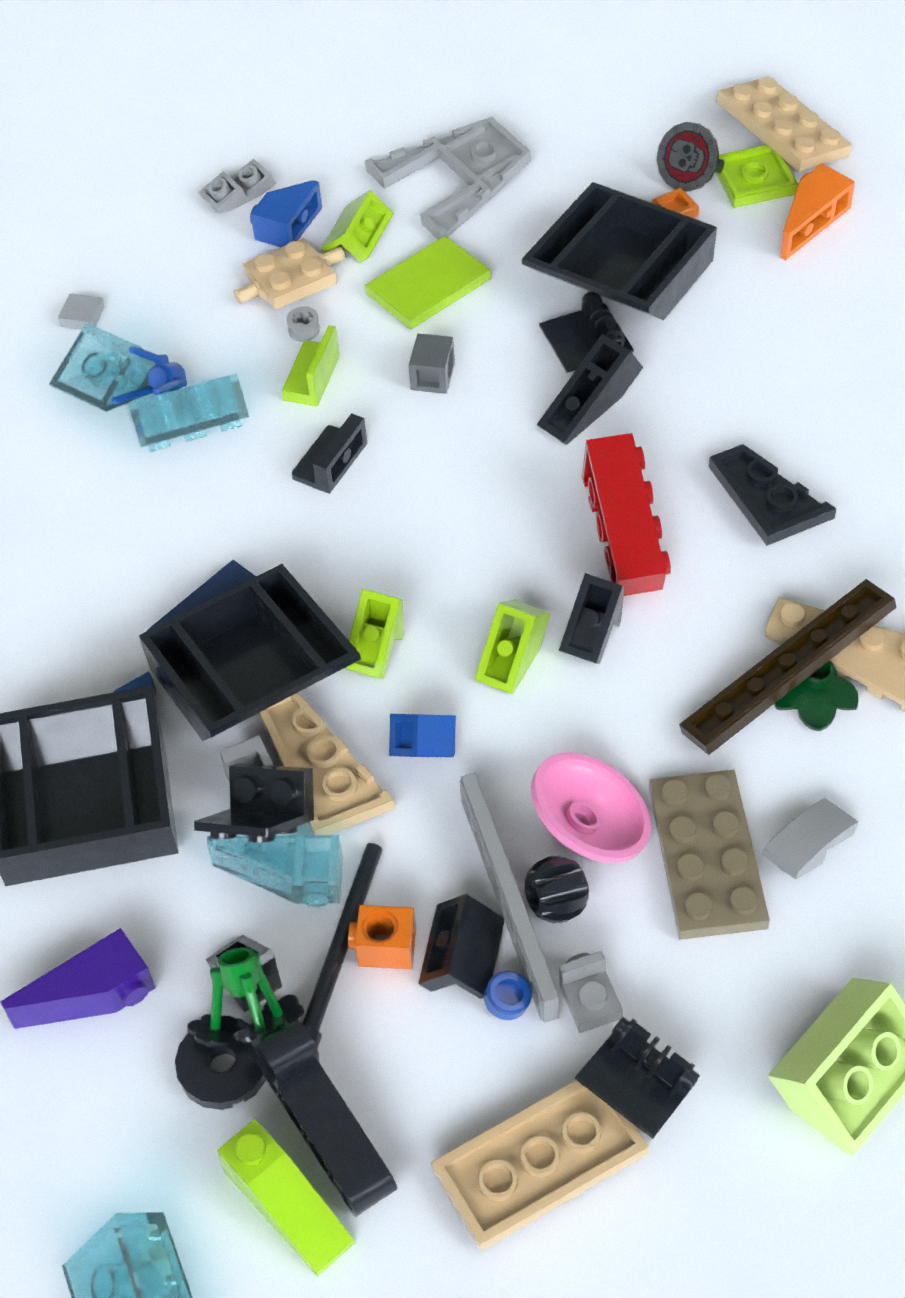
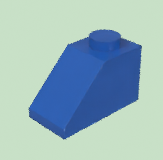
(286, 213)

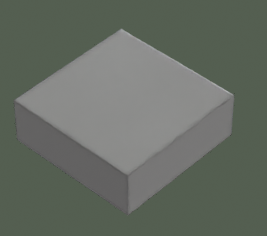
(80, 310)

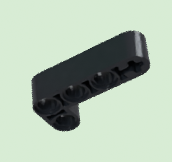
(323, 1118)

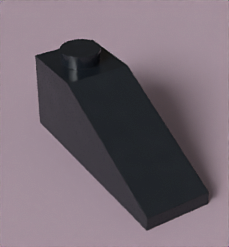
(591, 390)

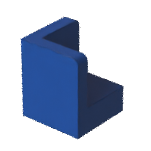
(422, 735)

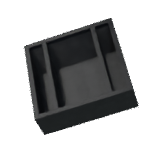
(625, 250)
(245, 651)
(83, 786)

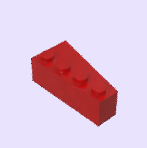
(624, 513)

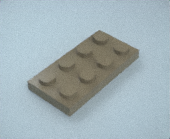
(708, 855)

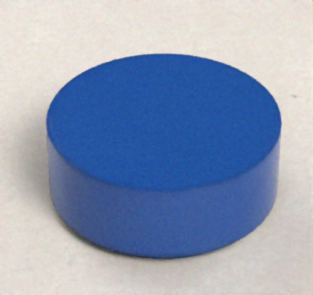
(507, 995)

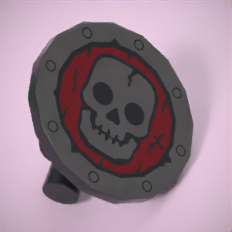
(688, 156)

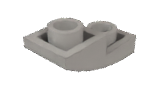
(244, 186)
(808, 837)

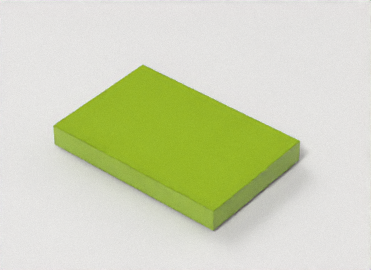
(428, 282)

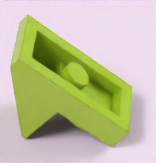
(374, 630)

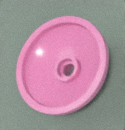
(590, 808)

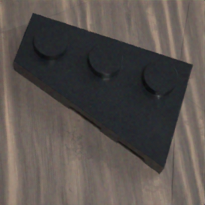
(765, 497)

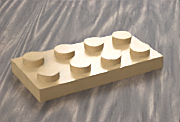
(784, 123)
(536, 1162)

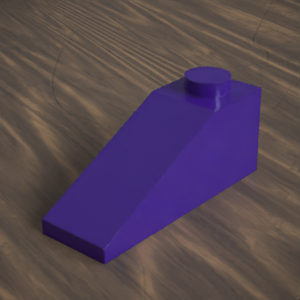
(87, 985)

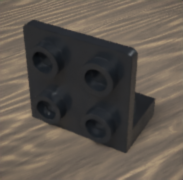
(263, 803)

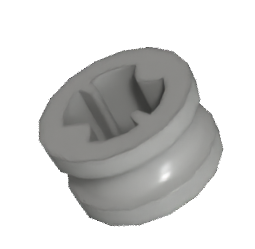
(303, 324)

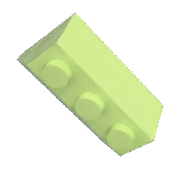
(848, 1064)

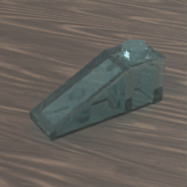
(291, 866)

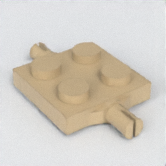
(289, 274)

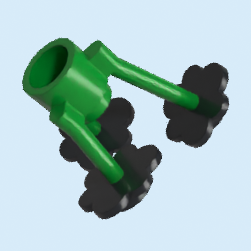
(239, 973)

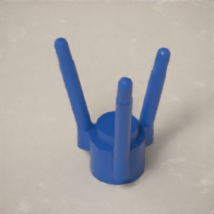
(163, 376)

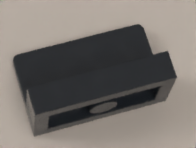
(332, 454)
(462, 946)

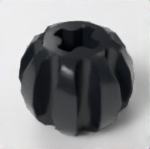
(556, 889)

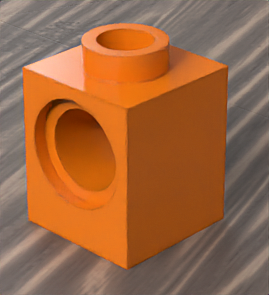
(392, 952)

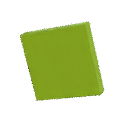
(755, 176)

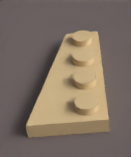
(872, 659)
(341, 786)

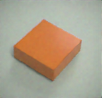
(679, 202)

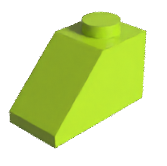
(512, 644)

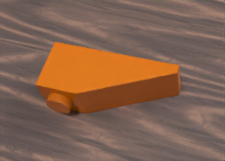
(818, 202)

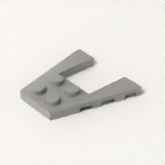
(479, 153)

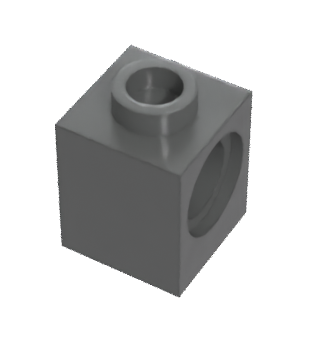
(431, 363)

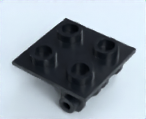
(577, 332)
(638, 1077)

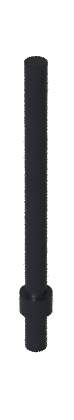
(339, 943)

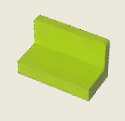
(360, 226)
(312, 369)

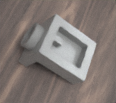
(589, 991)

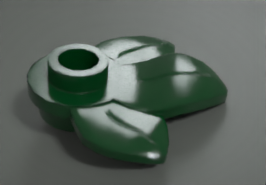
(820, 698)

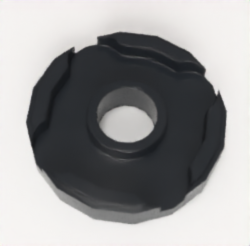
(214, 1088)

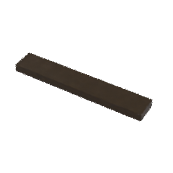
(787, 666)

